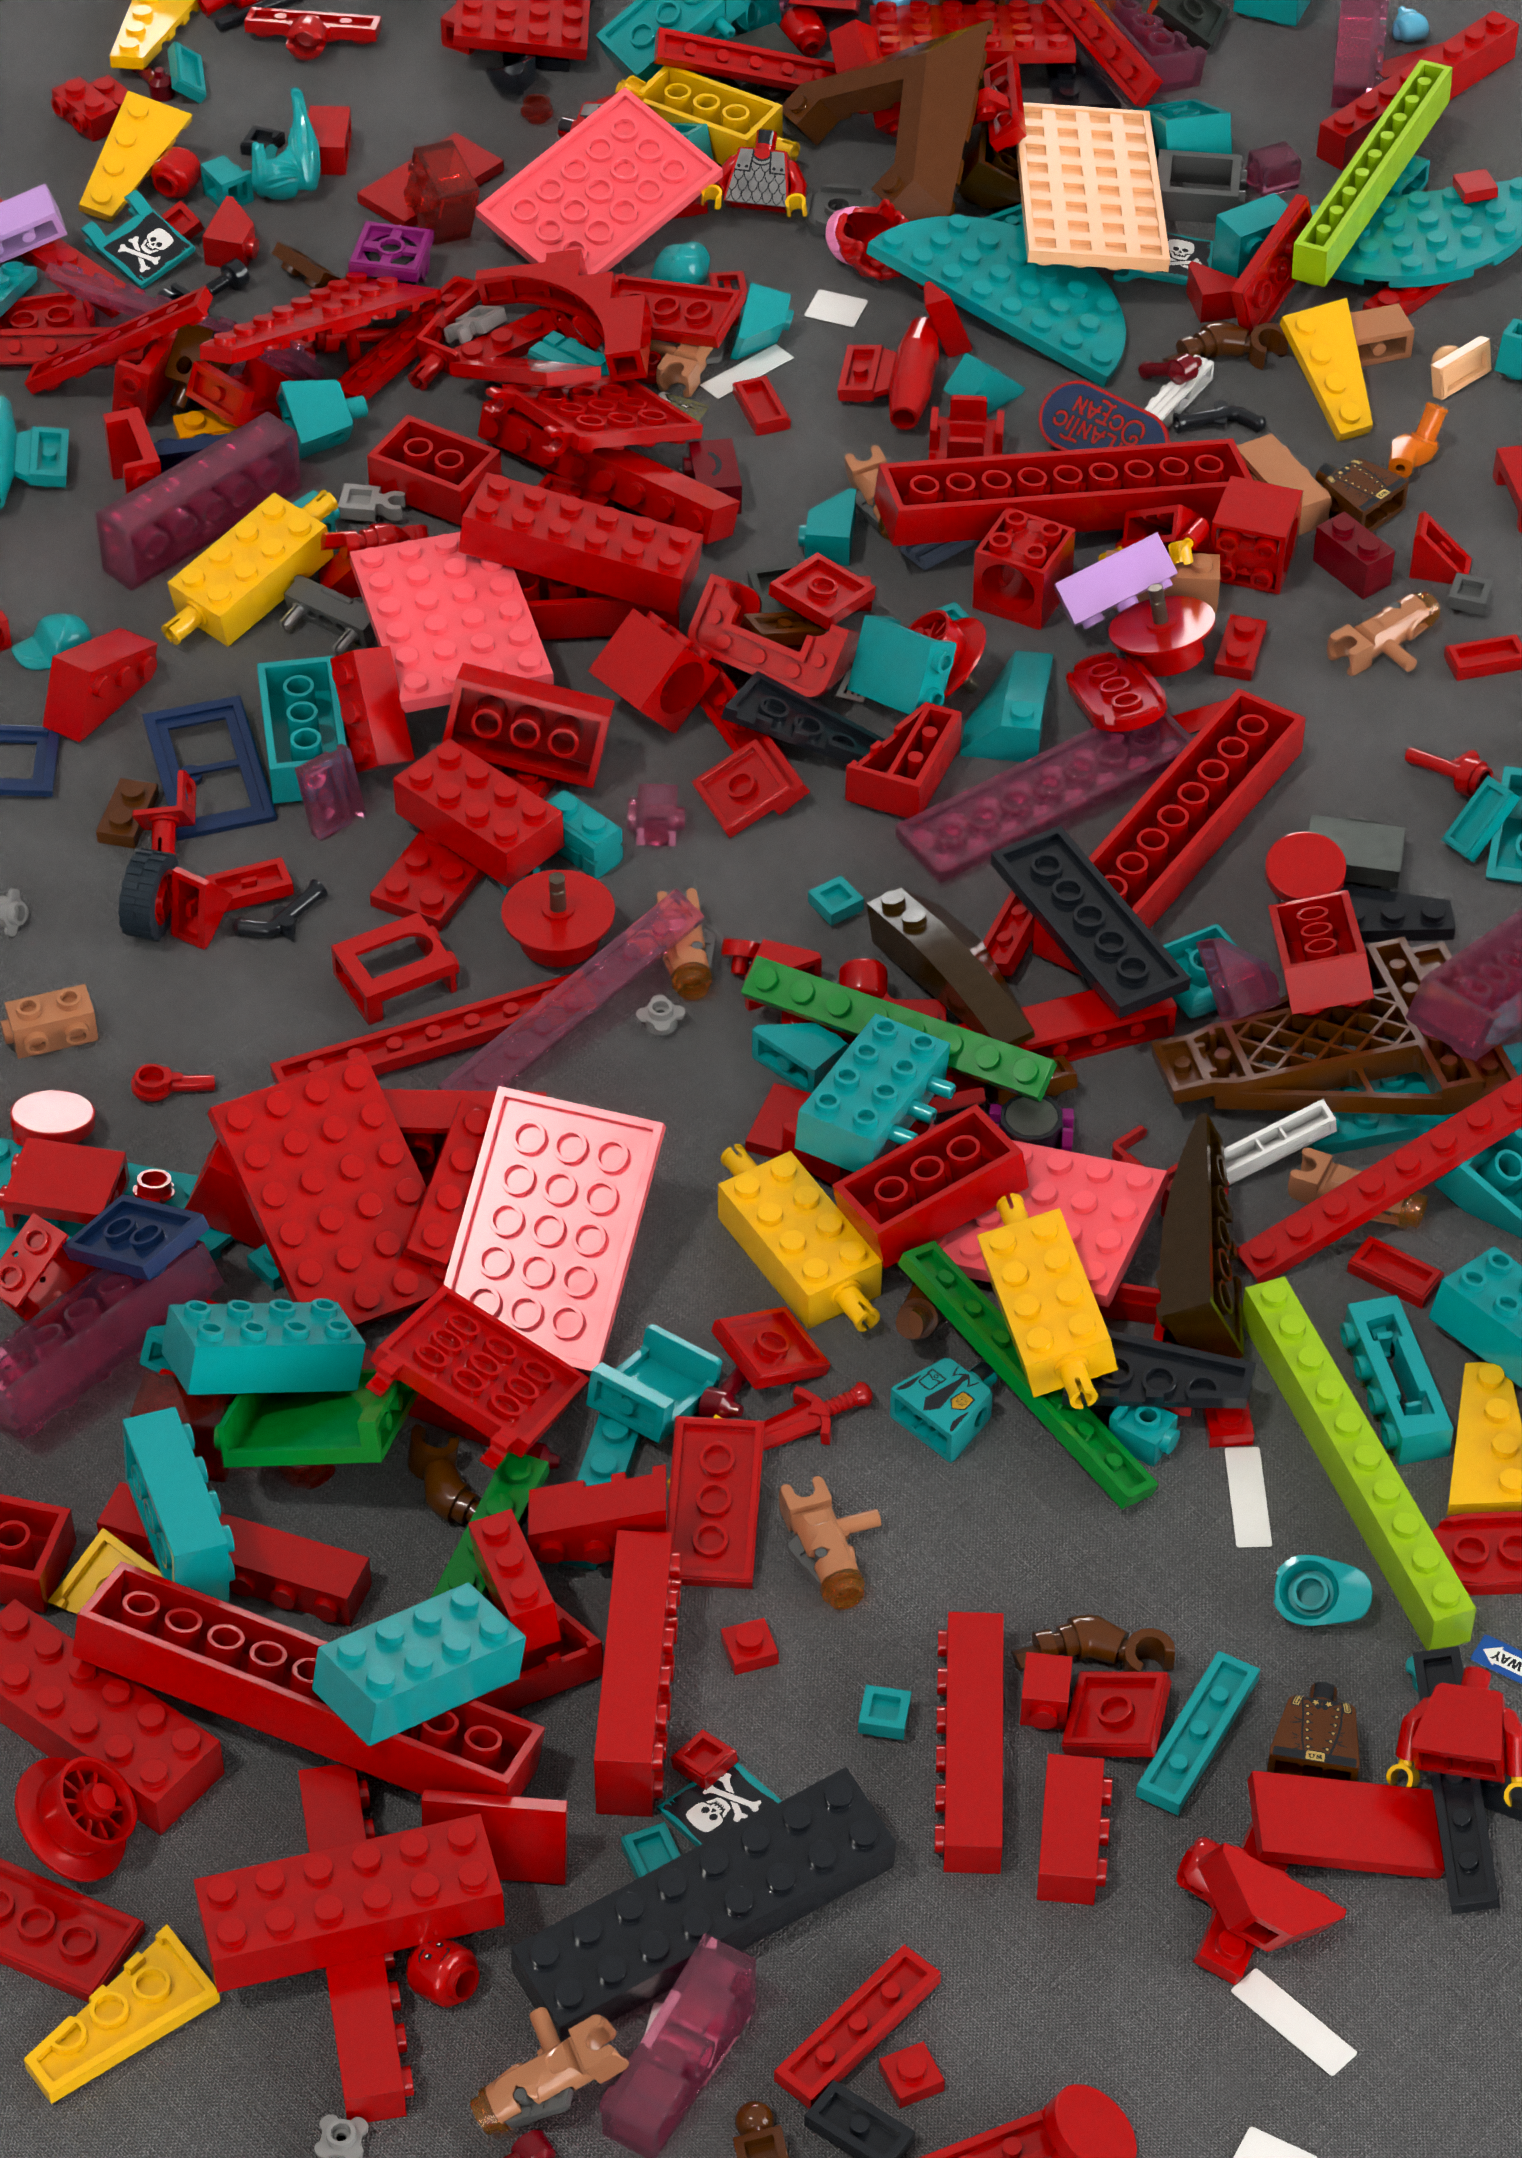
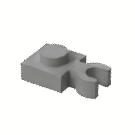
(475, 322)
(366, 502)

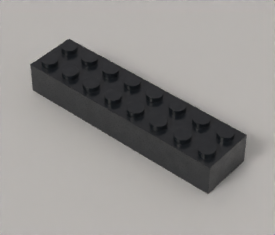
(728, 1887)

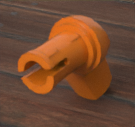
(1420, 446)

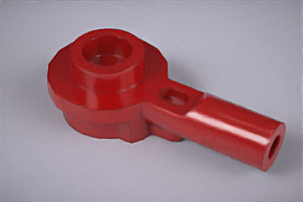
(156, 1082)

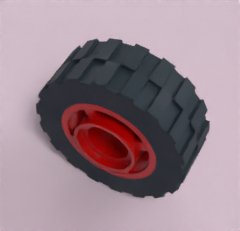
(147, 894)

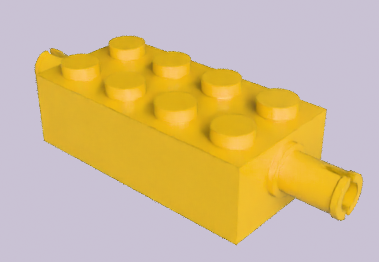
(728, 112)
(249, 569)
(799, 1239)
(1047, 1302)

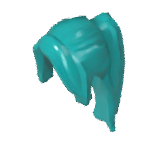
(296, 166)

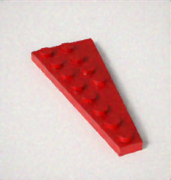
(334, 308)

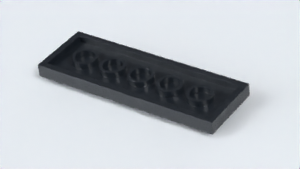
(1090, 921)

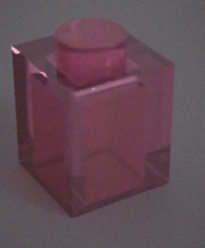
(1273, 169)

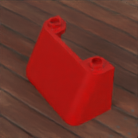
(804, 669)

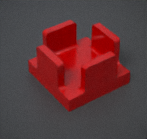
(966, 430)

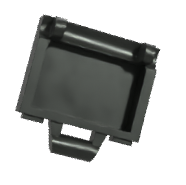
(766, 37)
(1370, 849)

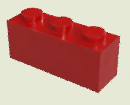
(372, 709)
(514, 1578)
(1073, 1829)

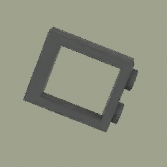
(1202, 168)

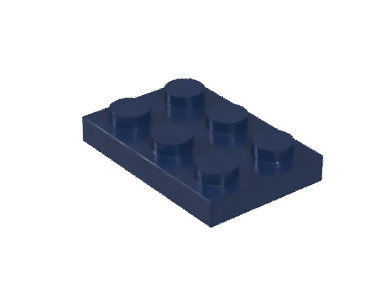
(136, 1237)

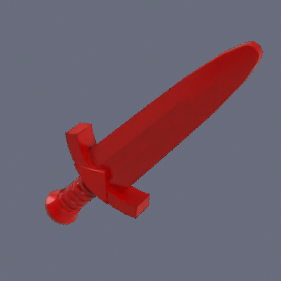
(812, 1415)

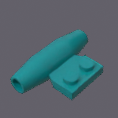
(30, 455)

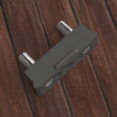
(329, 611)

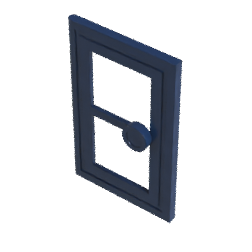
(233, 711)
(45, 760)

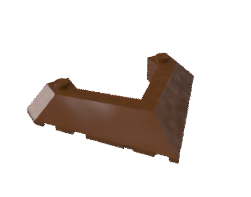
(937, 112)

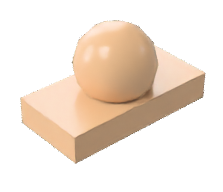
(1457, 367)

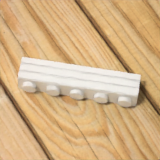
(1176, 398)
(1279, 1140)

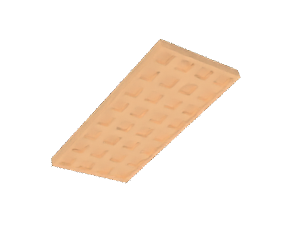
(1091, 188)

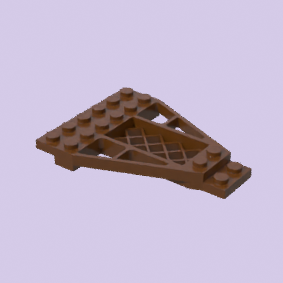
(1215, 1062)

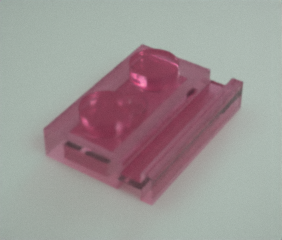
(330, 791)

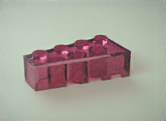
(1357, 49)
(1164, 51)
(681, 2047)

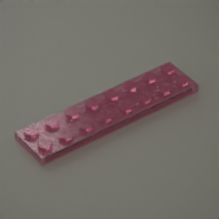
(134, 303)
(1038, 795)

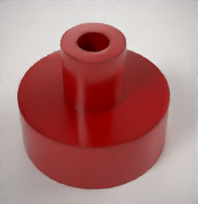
(740, 952)

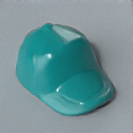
(758, 14)
(682, 263)
(52, 636)
(1321, 1591)

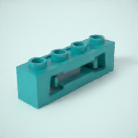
(1424, 1427)

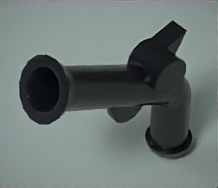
(1219, 416)
(283, 916)

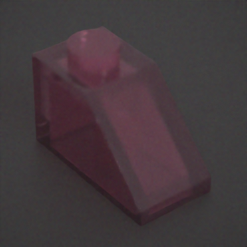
(1237, 979)

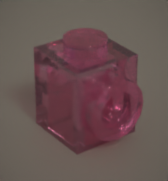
(656, 815)

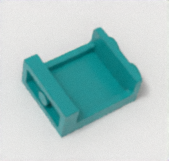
(900, 665)
(654, 1384)

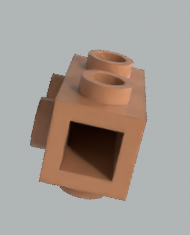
(49, 1021)

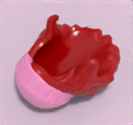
(853, 228)

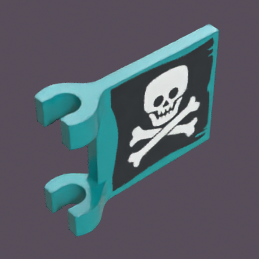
(142, 246)
(1182, 251)
(725, 1804)

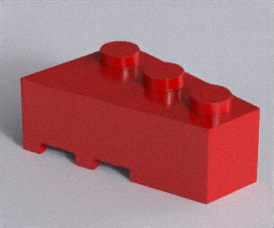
(96, 681)
(909, 764)
(583, 1520)
(552, 1667)

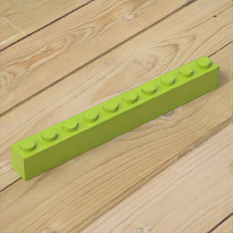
(1371, 173)
(1358, 1466)

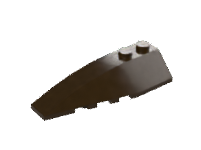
(988, 175)
(947, 963)
(1195, 1274)

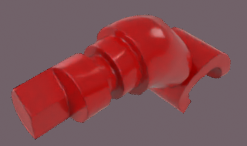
(374, 536)

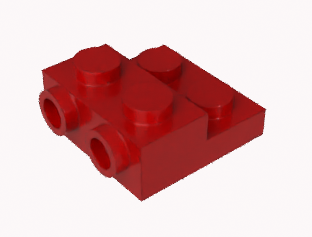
(89, 106)

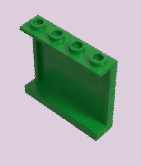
(313, 1426)

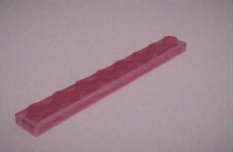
(578, 996)

